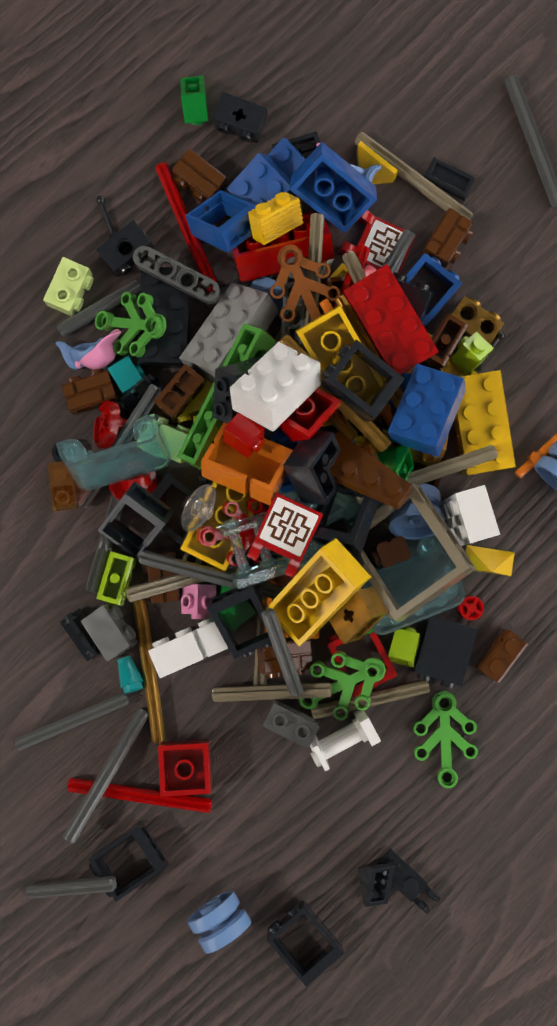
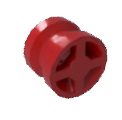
(474, 609)

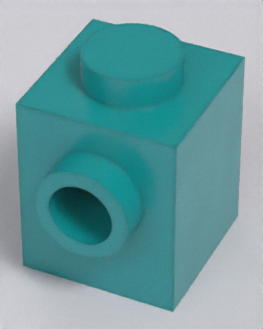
(126, 374)

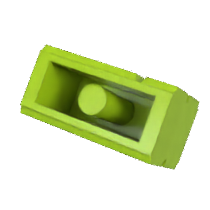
(116, 578)

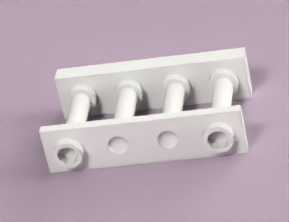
(344, 738)

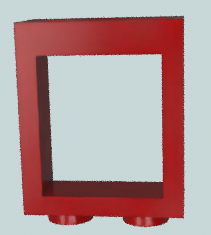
(390, 671)

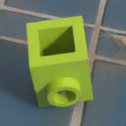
(471, 352)
(405, 647)

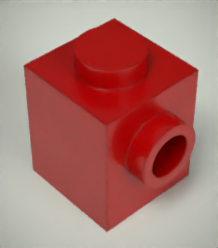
(244, 435)

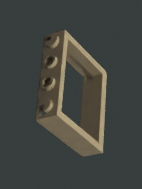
(448, 541)

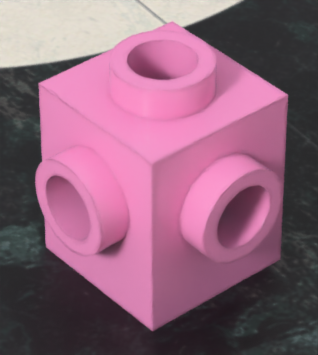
(195, 600)

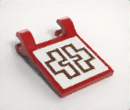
(380, 238)
(286, 531)

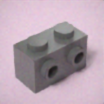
(110, 631)

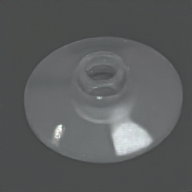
(198, 507)

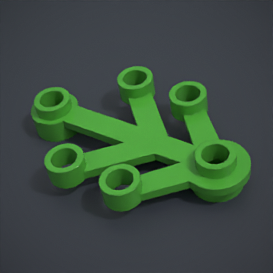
(153, 325)
(347, 681)
(445, 735)

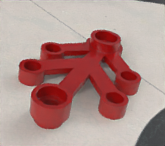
(248, 535)

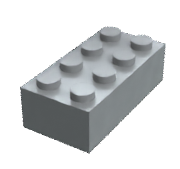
(219, 331)

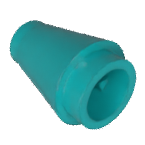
(129, 675)

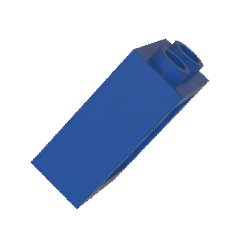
(231, 232)
(448, 277)

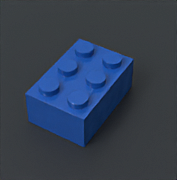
(333, 187)
(427, 410)

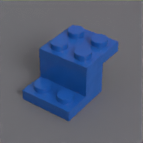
(267, 174)

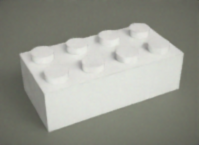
(470, 515)

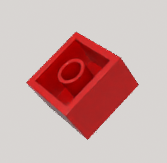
(185, 768)

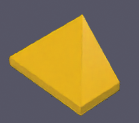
(367, 157)
(491, 560)

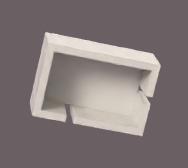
(275, 386)
(186, 648)

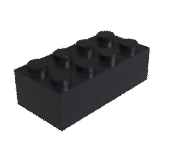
(176, 309)

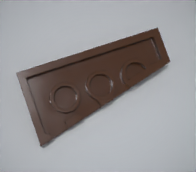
(367, 475)

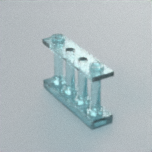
(269, 566)

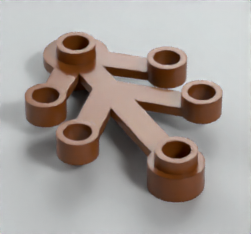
(302, 284)

